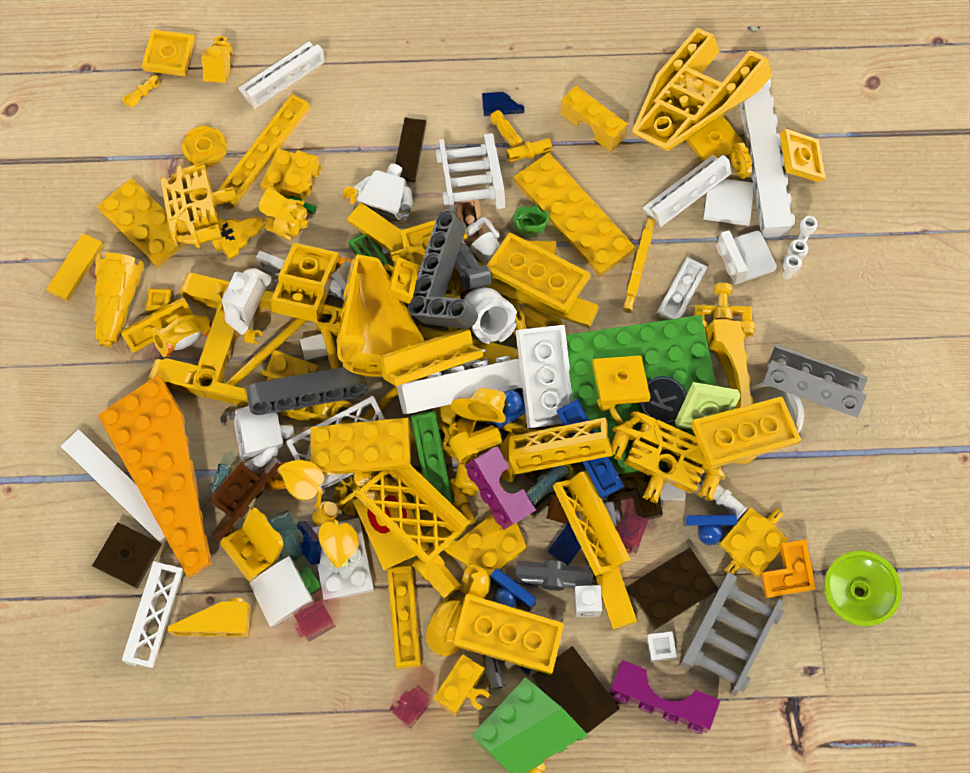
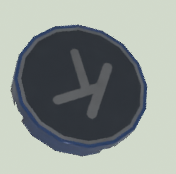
(665, 399)

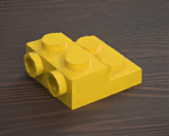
(292, 173)

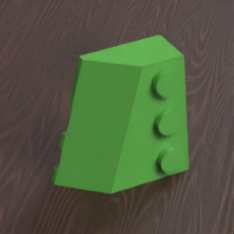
(527, 729)

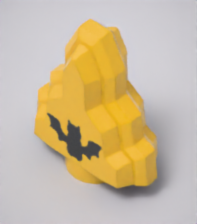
(237, 234)

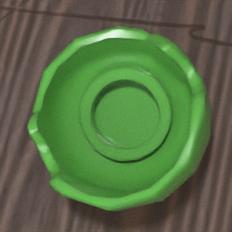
(530, 221)

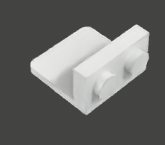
(745, 256)

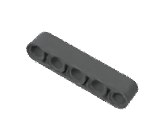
(304, 390)

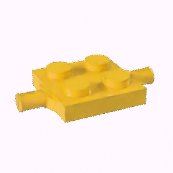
(415, 242)
(753, 542)

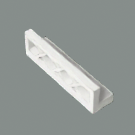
(282, 74)
(688, 189)
(146, 613)

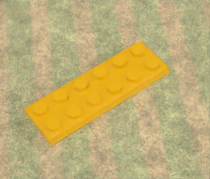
(574, 214)

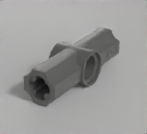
(553, 575)

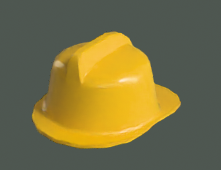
(482, 406)
(443, 627)

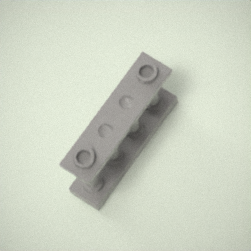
(816, 380)
(706, 634)

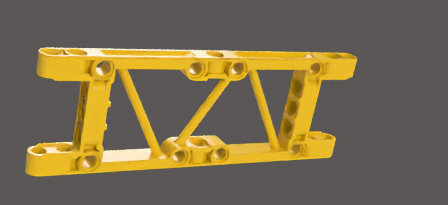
(220, 341)

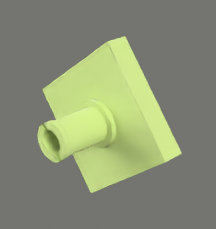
(705, 401)

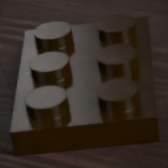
(672, 588)

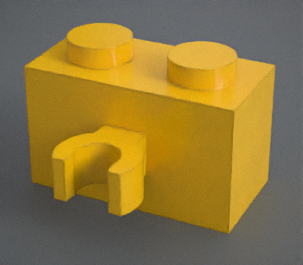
(461, 686)

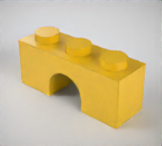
(607, 127)

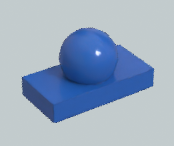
(513, 407)
(710, 530)
(510, 592)

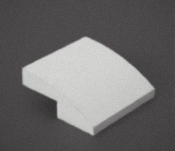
(729, 202)
(280, 591)

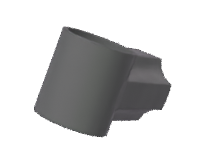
(470, 271)

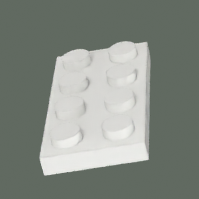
(544, 373)

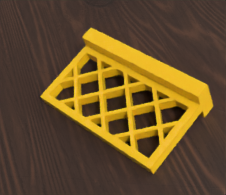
(430, 500)

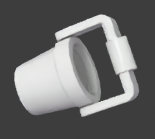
(485, 245)

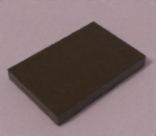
(577, 690)

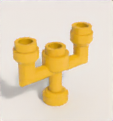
(724, 312)

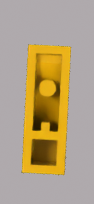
(219, 620)

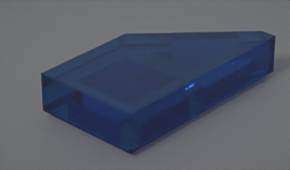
(565, 546)

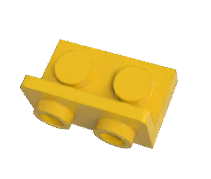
(284, 366)

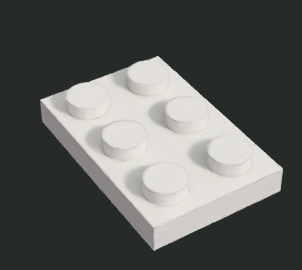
(349, 580)

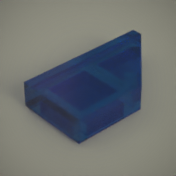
(500, 101)
(310, 546)

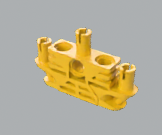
(193, 205)
(657, 438)

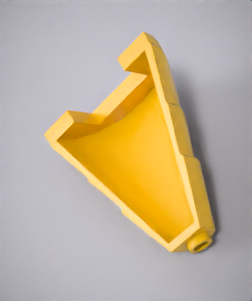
(372, 320)

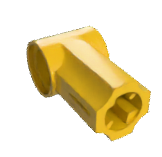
(537, 318)
(470, 446)
(437, 575)

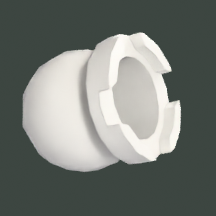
(494, 313)

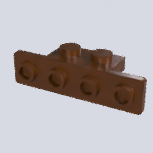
(238, 492)

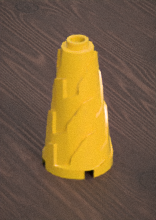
(114, 291)

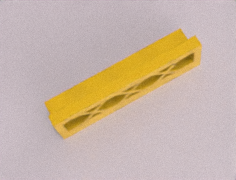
(429, 357)
(559, 449)
(594, 522)

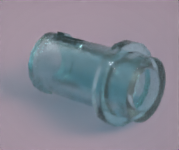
(222, 471)

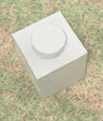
(587, 601)

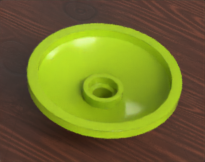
(875, 579)

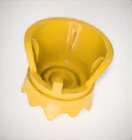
(283, 215)

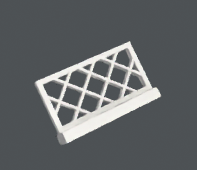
(330, 480)

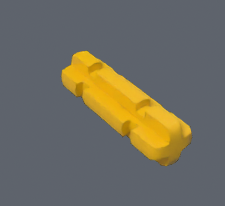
(506, 129)

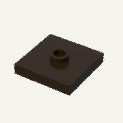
(127, 555)

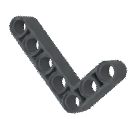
(434, 276)

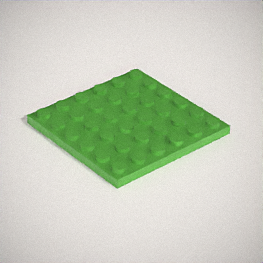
(667, 349)

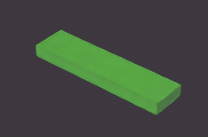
(431, 452)

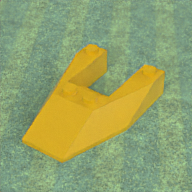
(687, 101)

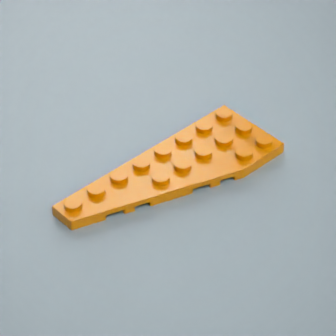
(154, 448)

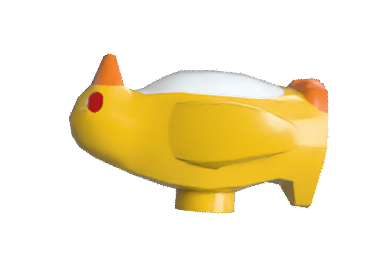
(180, 332)

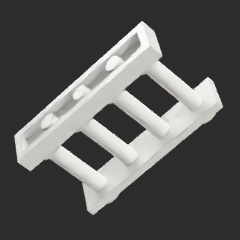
(490, 164)

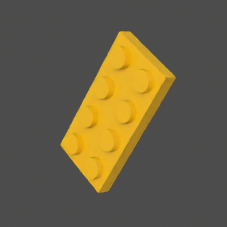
(140, 221)
(538, 273)
(745, 432)
(361, 446)
(508, 634)

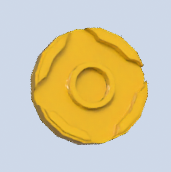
(204, 145)

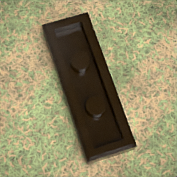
(410, 147)

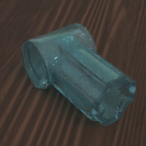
(284, 524)

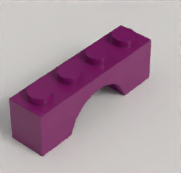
(695, 711)

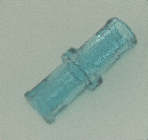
(545, 483)

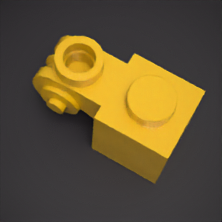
(217, 61)

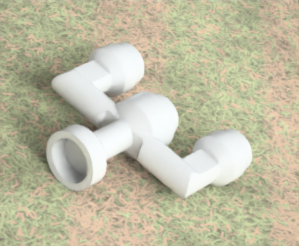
(798, 248)

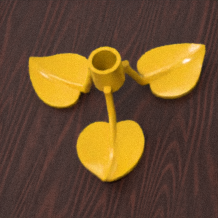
(336, 539)

